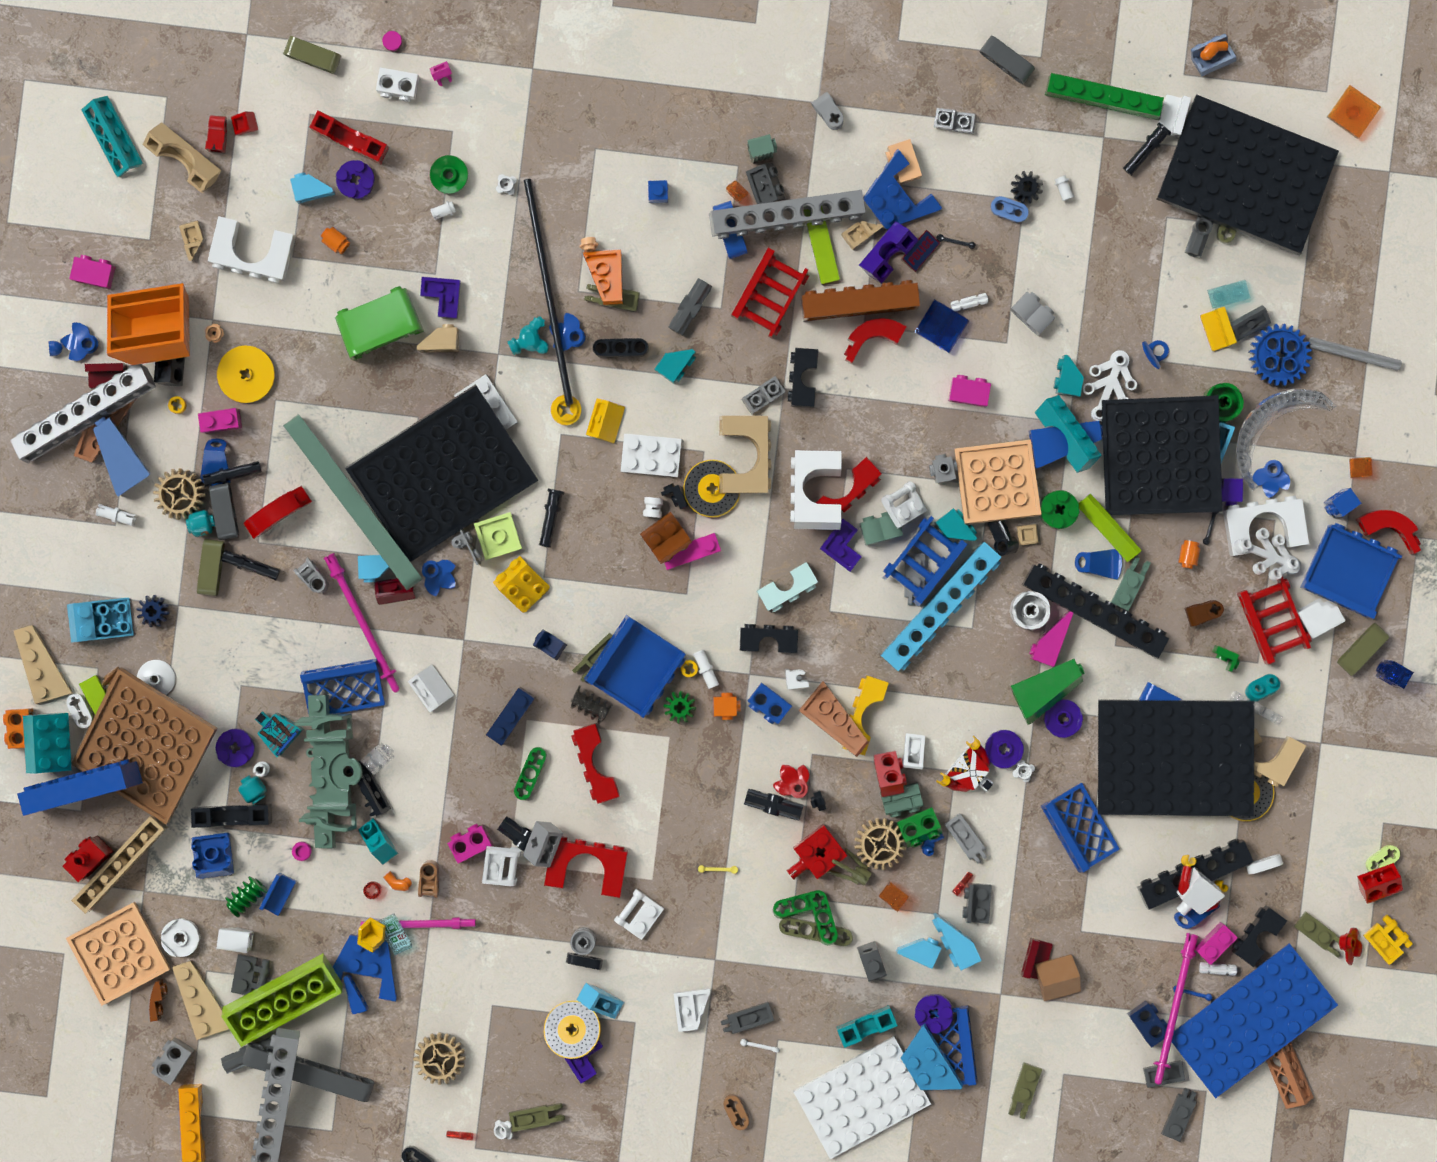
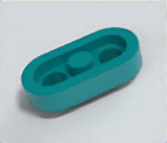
(1264, 687)

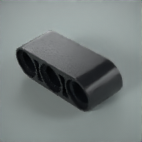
(629, 352)

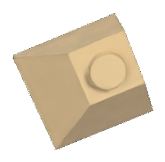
(441, 340)

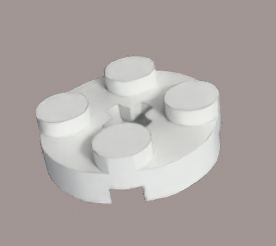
(169, 937)

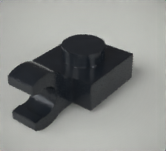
(818, 801)

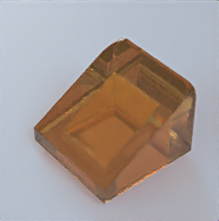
(736, 191)
(1360, 467)

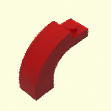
(881, 327)
(276, 511)
(1394, 520)

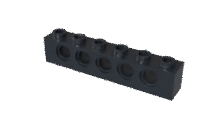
(1241, 858)

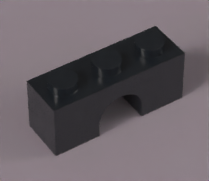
(800, 394)
(751, 636)
(1265, 920)

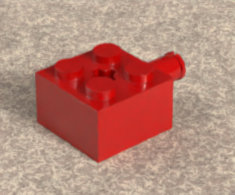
(807, 852)
(87, 859)

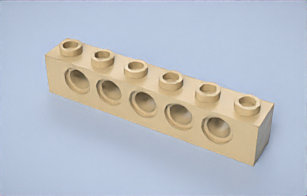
(119, 864)

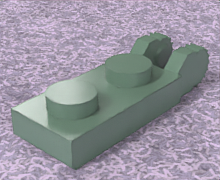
(1130, 585)

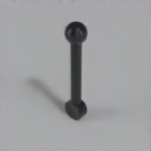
(940, 238)
(1206, 540)

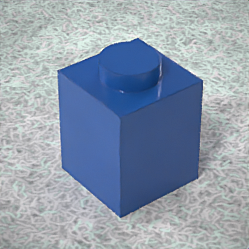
(658, 191)

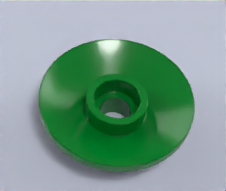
(448, 164)

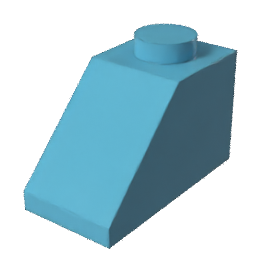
(309, 188)
(371, 567)
(921, 951)
(599, 1001)

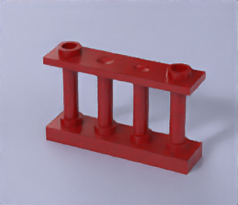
(760, 277)
(1254, 618)

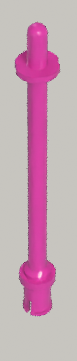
(338, 574)
(1187, 954)

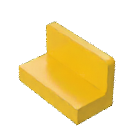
(1218, 329)
(605, 420)

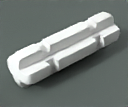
(969, 302)
(1215, 968)

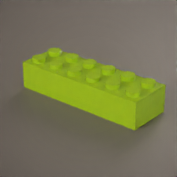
(282, 1000)

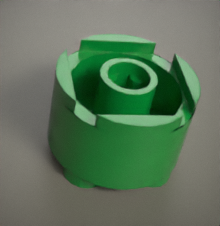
(1232, 398)
(1069, 512)

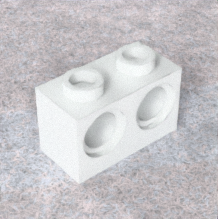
(399, 79)

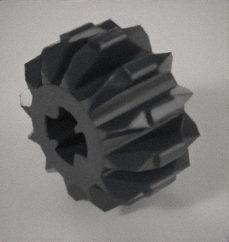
(1033, 189)

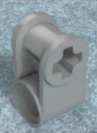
(826, 109)
(309, 573)

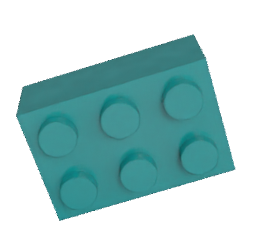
(47, 743)

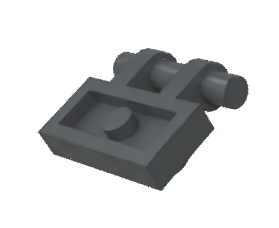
(245, 972)

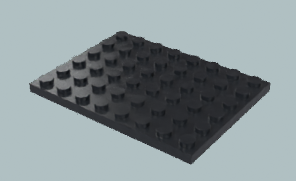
(1247, 175)
(442, 473)
(1176, 757)

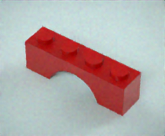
(348, 137)
(864, 475)
(603, 787)

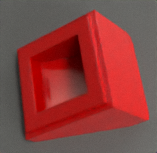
(244, 123)

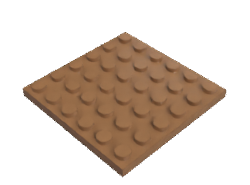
(155, 732)

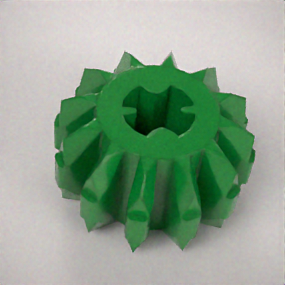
(675, 702)

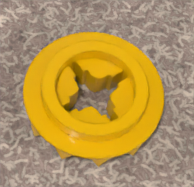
(566, 419)

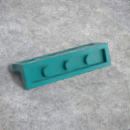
(113, 133)

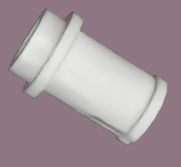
(1064, 188)
(443, 210)
(266, 769)

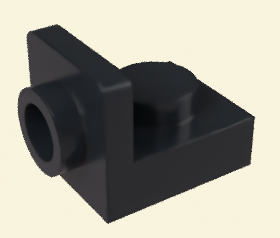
(678, 498)

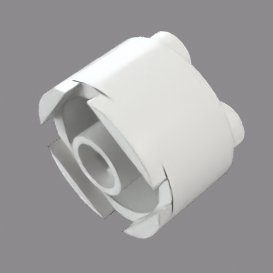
(1030, 621)

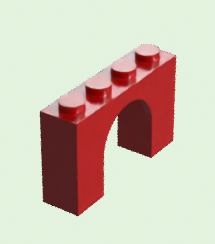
(611, 858)

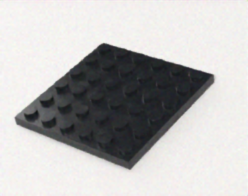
(1162, 455)

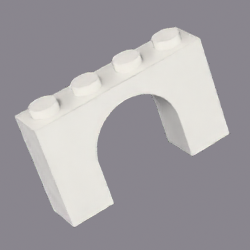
(272, 266)
(1289, 512)
(807, 513)

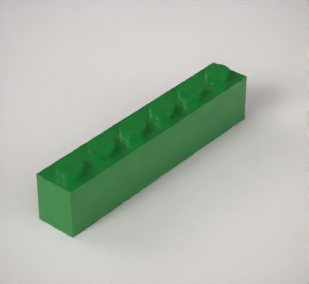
(1104, 96)

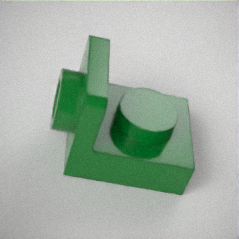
(1224, 654)

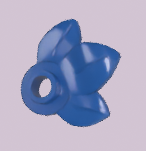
(569, 328)
(77, 342)
(1271, 481)
(441, 576)

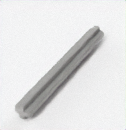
(1354, 353)

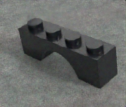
(231, 815)

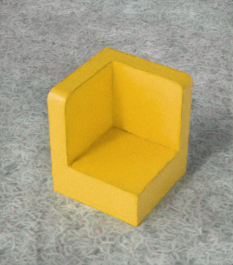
(371, 934)

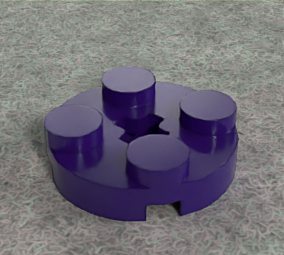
(350, 189)
(1069, 727)
(243, 740)
(1010, 757)
(933, 1002)

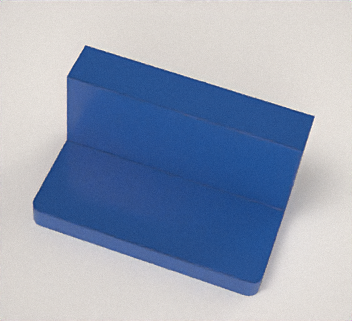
(278, 894)

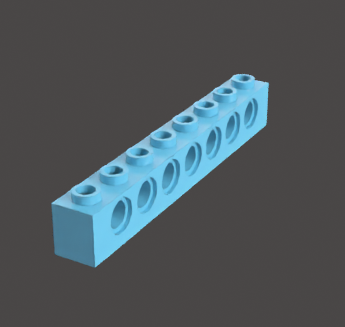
(992, 561)

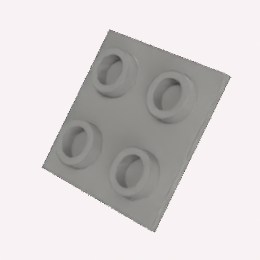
(463, 540)

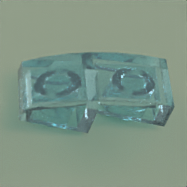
(1228, 294)

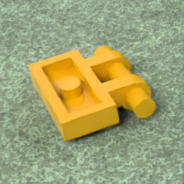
(1383, 943)

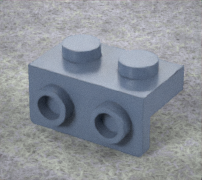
(1220, 60)

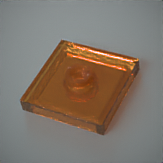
(1353, 112)

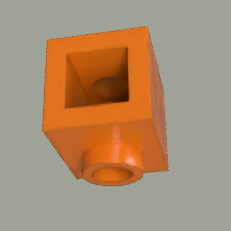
(726, 706)

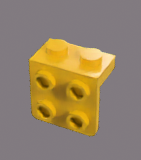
(521, 584)

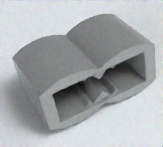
(1033, 313)

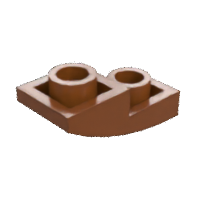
(158, 994)

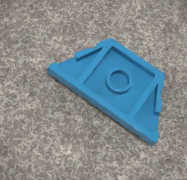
(929, 1064)

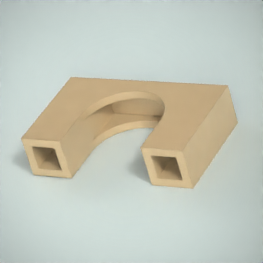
(756, 430)
(1282, 765)

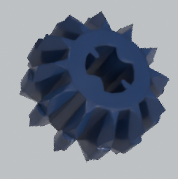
(148, 615)

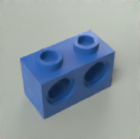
(1341, 503)
(772, 699)

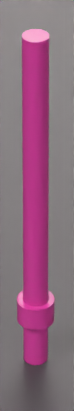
(455, 923)

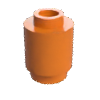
(335, 240)
(1189, 554)

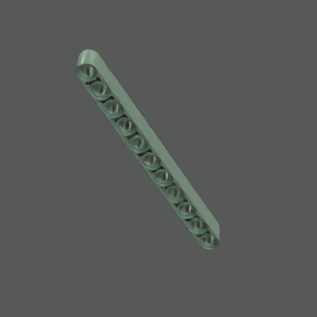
(352, 502)

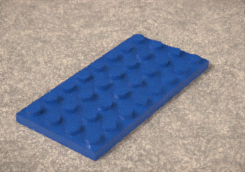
(1252, 1020)

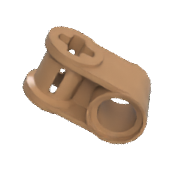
(429, 883)

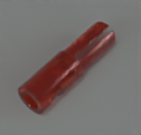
(961, 885)
(460, 1135)

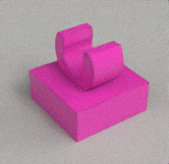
(440, 71)

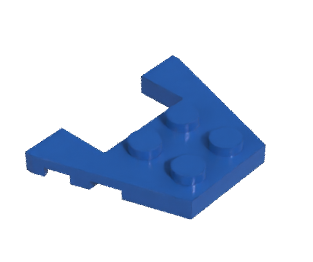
(891, 202)
(363, 962)

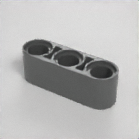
(1007, 59)
(224, 511)

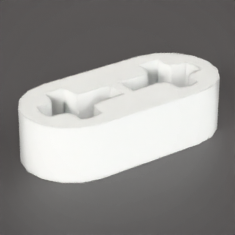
(75, 712)
(1264, 864)

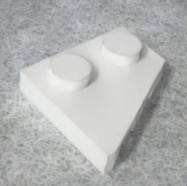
(690, 1008)

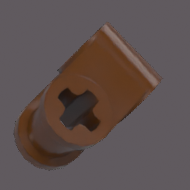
(1201, 613)

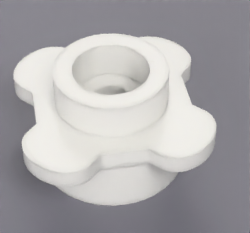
(507, 189)
(1028, 771)
(503, 1129)

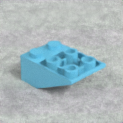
(100, 619)
(962, 948)

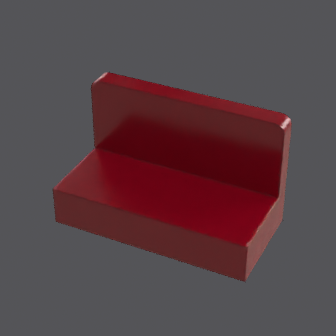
(103, 372)
(1037, 952)

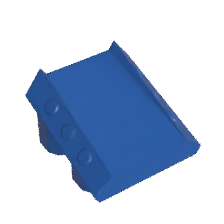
(212, 855)

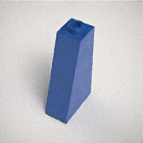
(1051, 444)

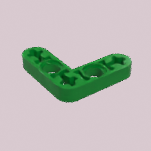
(810, 905)

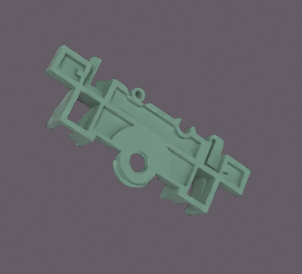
(327, 772)

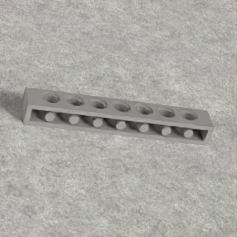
(852, 199)
(76, 422)
(286, 1040)

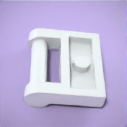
(907, 510)
(495, 863)
(643, 919)

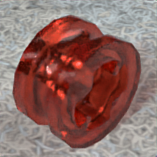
(368, 885)

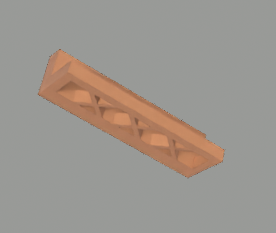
(1292, 1070)

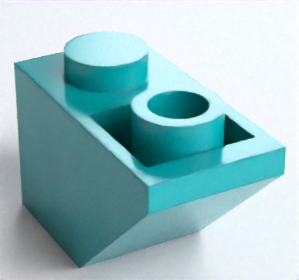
(673, 364)
(1069, 379)
(953, 526)
(377, 841)

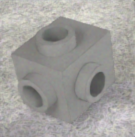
(941, 476)

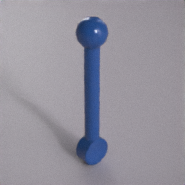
(1208, 997)

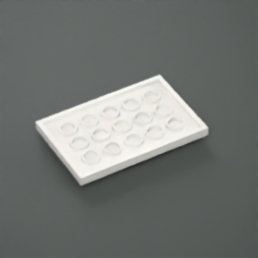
(861, 1098)

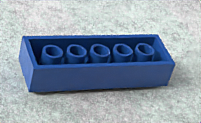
(79, 786)

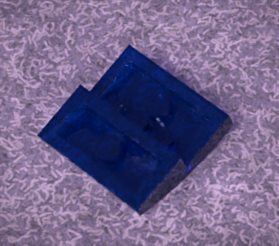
(941, 326)

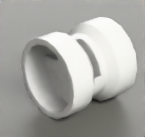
(655, 503)

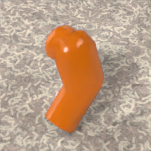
(1212, 49)
(397, 884)

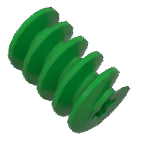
(245, 896)

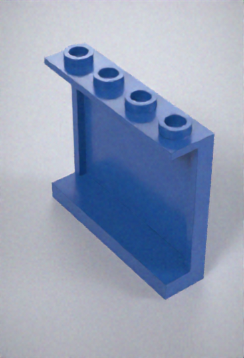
(1350, 570)
(635, 666)

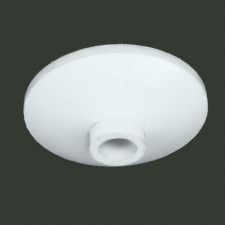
(164, 673)

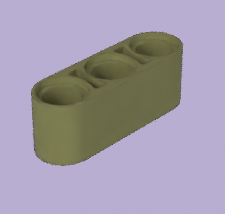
(312, 54)
(210, 567)
(1363, 649)

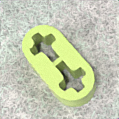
(1379, 855)

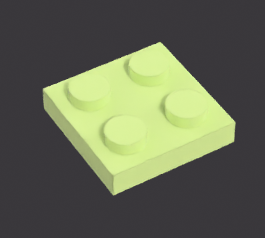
(498, 536)

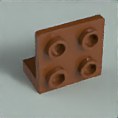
(666, 538)

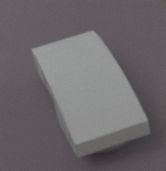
(955, 121)
(763, 395)

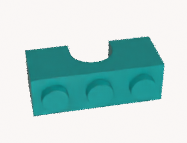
(873, 1022)

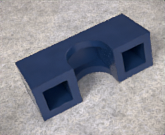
(510, 716)

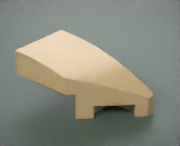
(859, 233)
(192, 238)

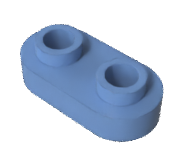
(1009, 209)

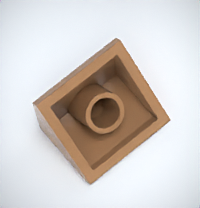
(1058, 977)

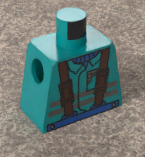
(277, 732)

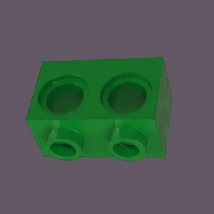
(917, 822)

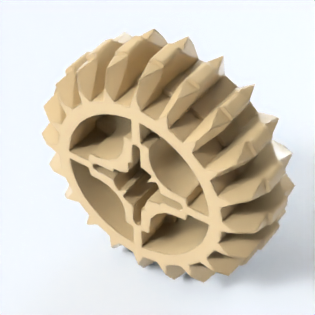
(175, 501)
(875, 852)
(437, 1050)

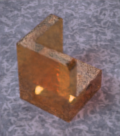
(893, 896)

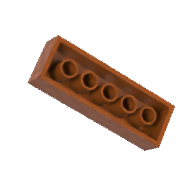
(860, 301)

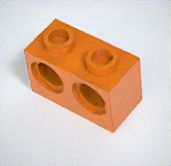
(14, 728)

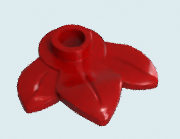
(790, 779)
(1351, 945)

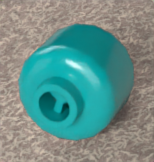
(200, 523)
(252, 789)

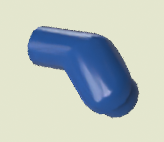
(928, 845)

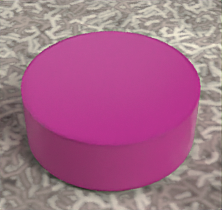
(392, 41)
(301, 851)

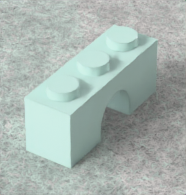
(803, 580)

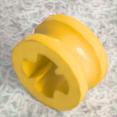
(172, 408)
(694, 667)

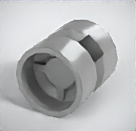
(583, 941)

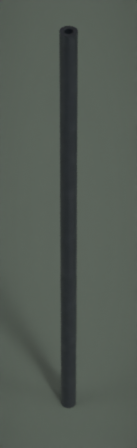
(548, 292)

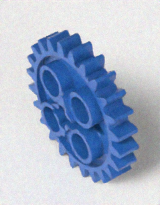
(1297, 357)

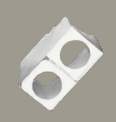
(1320, 617)
(235, 939)

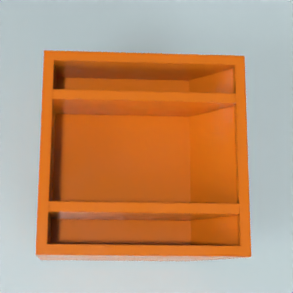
(148, 324)

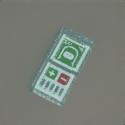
(395, 934)

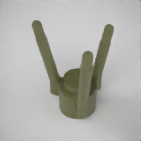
(859, 874)

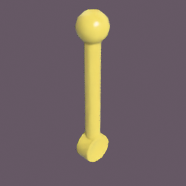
(733, 869)

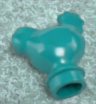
(529, 338)

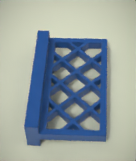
(344, 671)
(1064, 832)
(966, 1044)

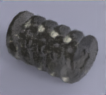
(590, 705)

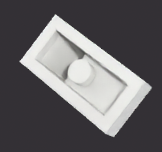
(913, 751)

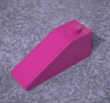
(697, 549)
(1049, 644)

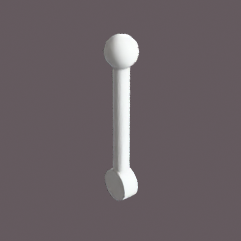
(744, 1042)

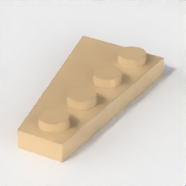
(40, 668)
(199, 1001)

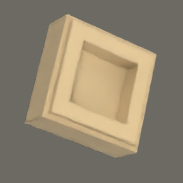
(1027, 534)

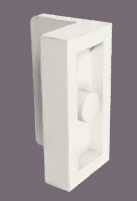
(1174, 113)
(430, 688)

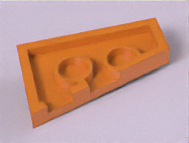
(607, 274)

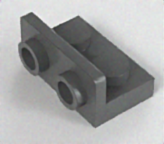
(765, 183)
(978, 903)

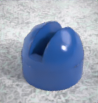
(55, 348)

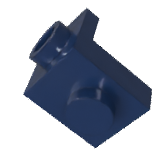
(549, 644)

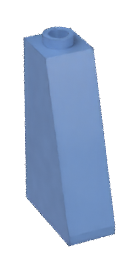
(119, 457)

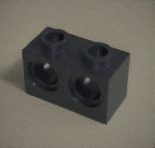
(169, 372)

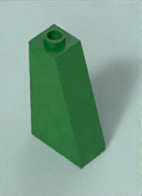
(1046, 689)

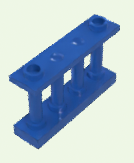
(931, 578)

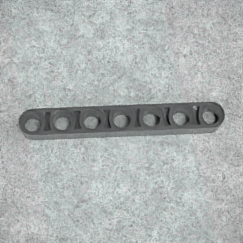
(314, 1074)

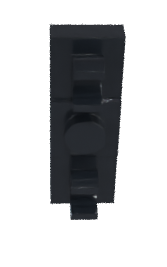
(371, 791)

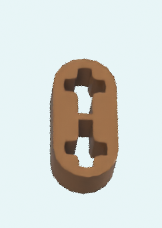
(732, 1114)

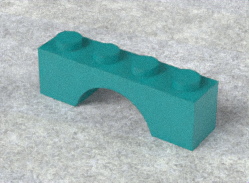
(1081, 450)

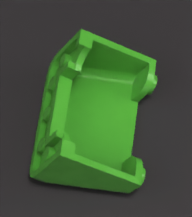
(378, 323)

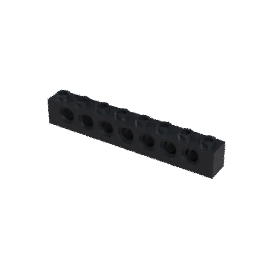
(1158, 638)

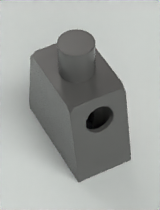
(871, 961)

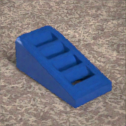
(355, 998)

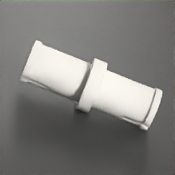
(116, 515)
(706, 669)

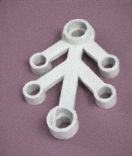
(1110, 381)
(1288, 563)

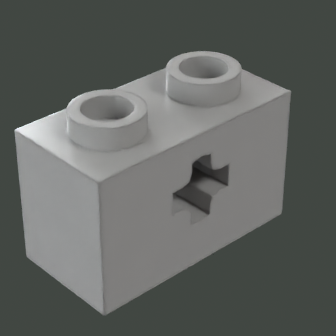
(542, 844)

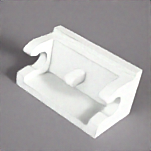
(792, 679)

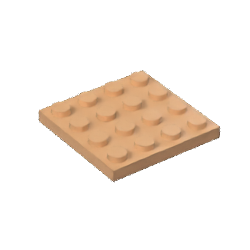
(997, 482)
(118, 953)

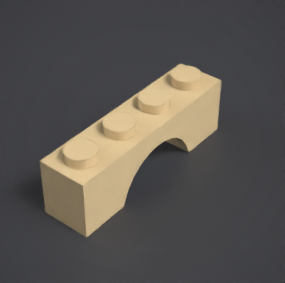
(165, 142)

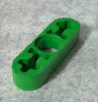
(519, 784)

